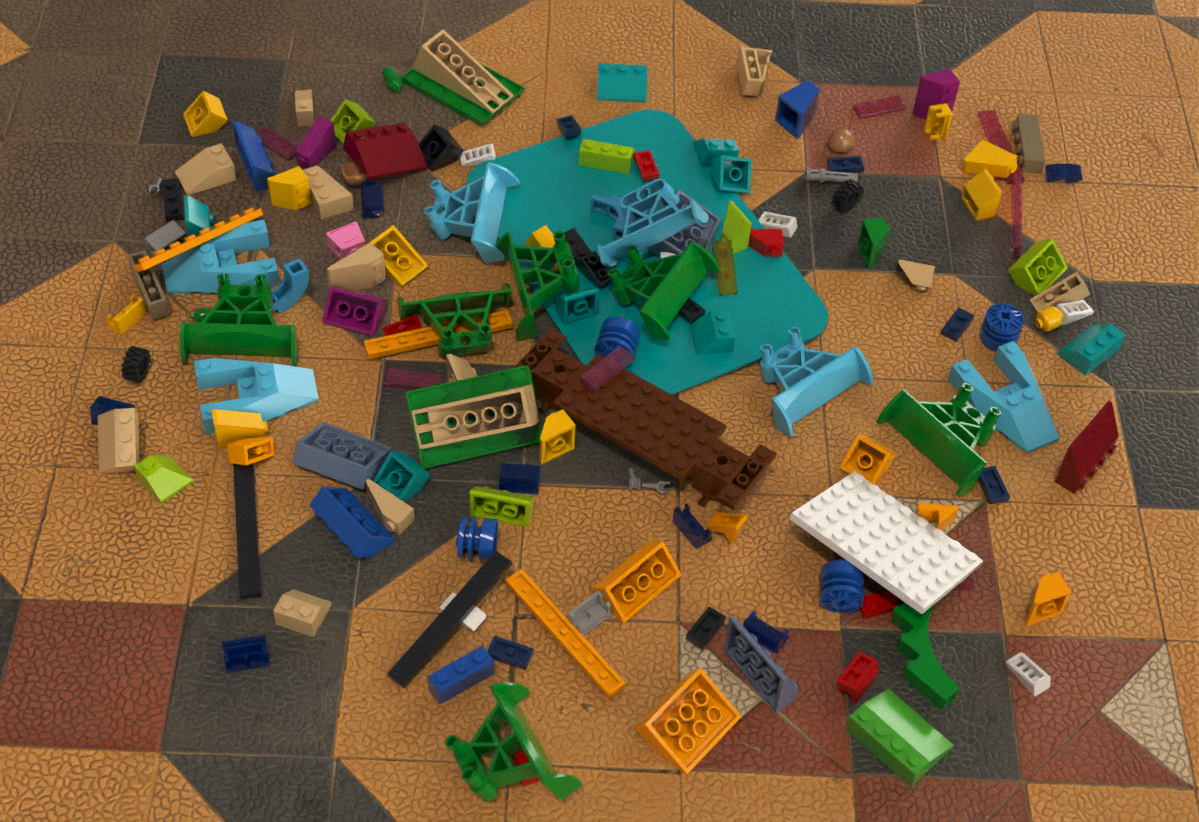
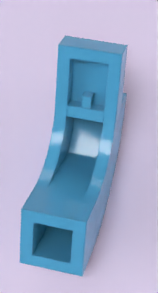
(612, 209)
(292, 286)

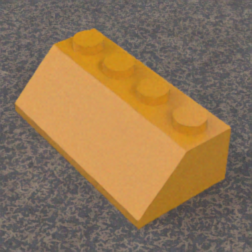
(638, 580)

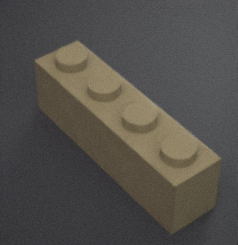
(1029, 143)
(149, 288)

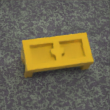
(938, 121)
(127, 316)

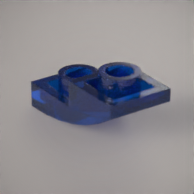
(1063, 171)

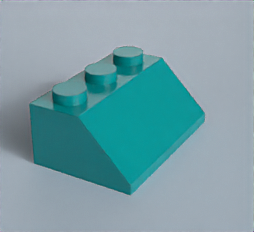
(622, 82)
(1092, 347)

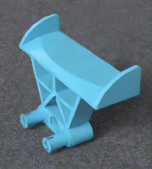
(448, 220)
(651, 227)
(813, 383)

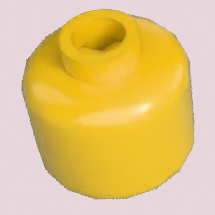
(1049, 318)

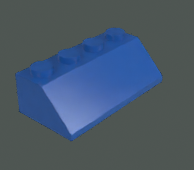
(253, 155)
(351, 521)

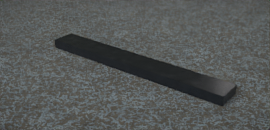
(246, 531)
(449, 619)

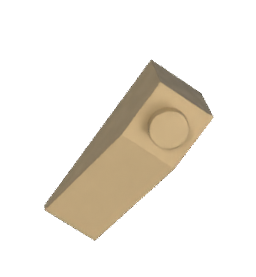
(304, 108)
(1067, 290)
(392, 511)

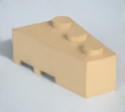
(752, 69)
(327, 194)

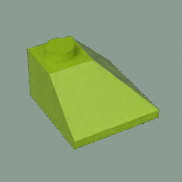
(736, 228)
(162, 476)

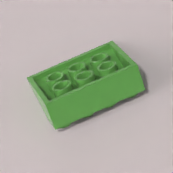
(898, 736)

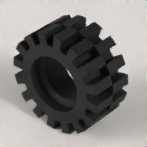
(847, 195)
(136, 364)

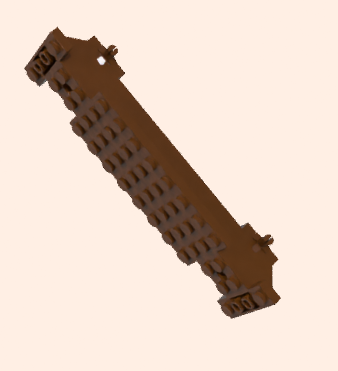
(647, 423)

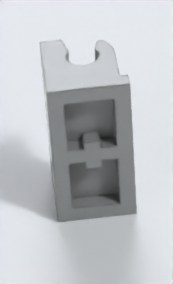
(164, 237)
(590, 613)

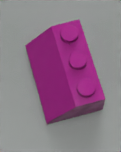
(935, 90)
(354, 310)

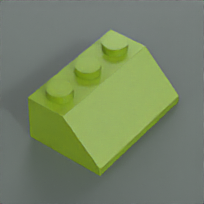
(606, 156)
(1038, 267)
(501, 505)

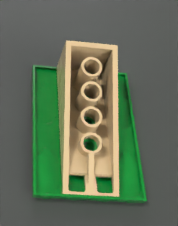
(459, 81)
(458, 417)

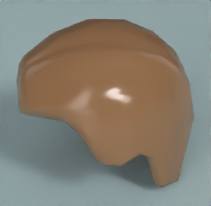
(841, 141)
(352, 174)

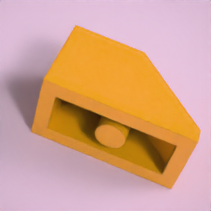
(250, 450)

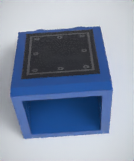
(797, 108)

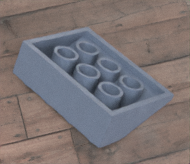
(699, 233)
(340, 455)
(759, 666)

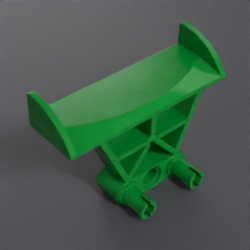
(555, 283)
(661, 284)
(240, 332)
(449, 342)
(945, 432)
(486, 781)

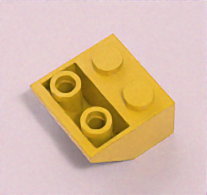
(982, 196)

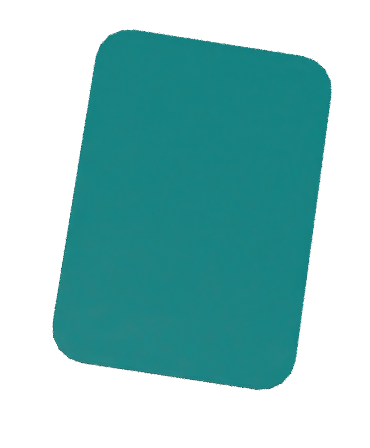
(559, 193)

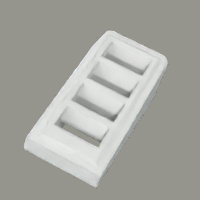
(480, 153)
(786, 223)
(1072, 312)
(1034, 685)

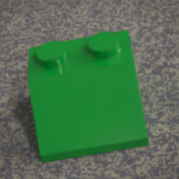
(873, 240)

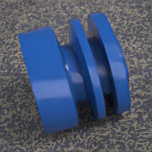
(1001, 325)
(617, 332)
(477, 538)
(841, 586)

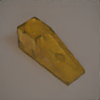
(726, 277)

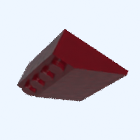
(384, 150)
(1089, 450)

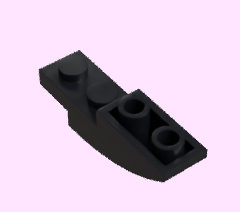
(585, 260)

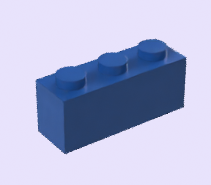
(461, 674)

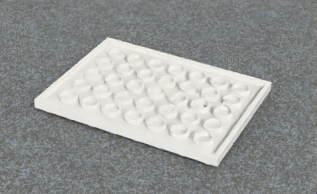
(887, 541)

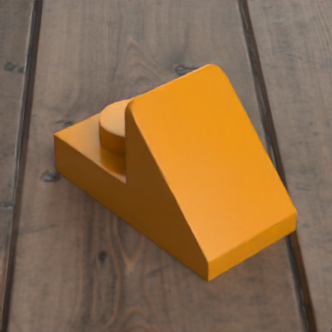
(940, 514)
(729, 523)

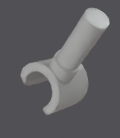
(156, 188)
(634, 482)
(659, 486)

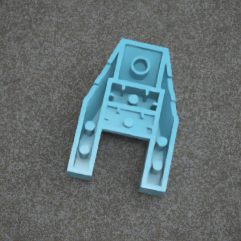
(199, 266)
(261, 387)
(1021, 404)

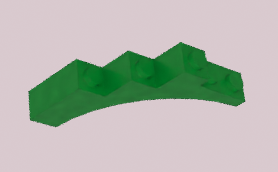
(923, 668)

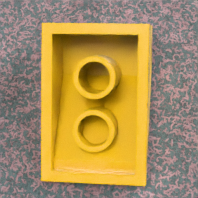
(401, 259)

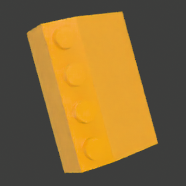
(688, 721)

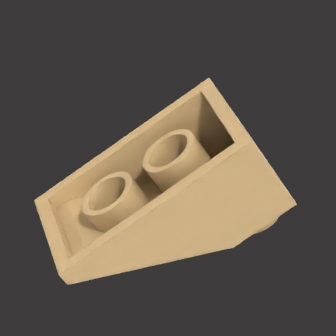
(206, 170)
(358, 270)

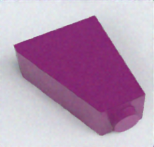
(317, 143)

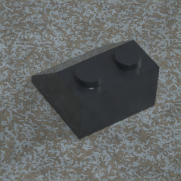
(439, 148)

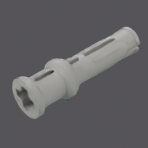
(822, 175)

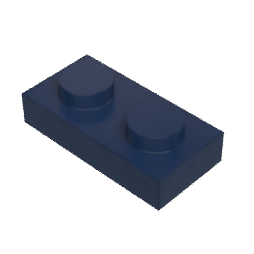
(569, 126)
(849, 164)
(957, 324)
(993, 485)
(510, 652)

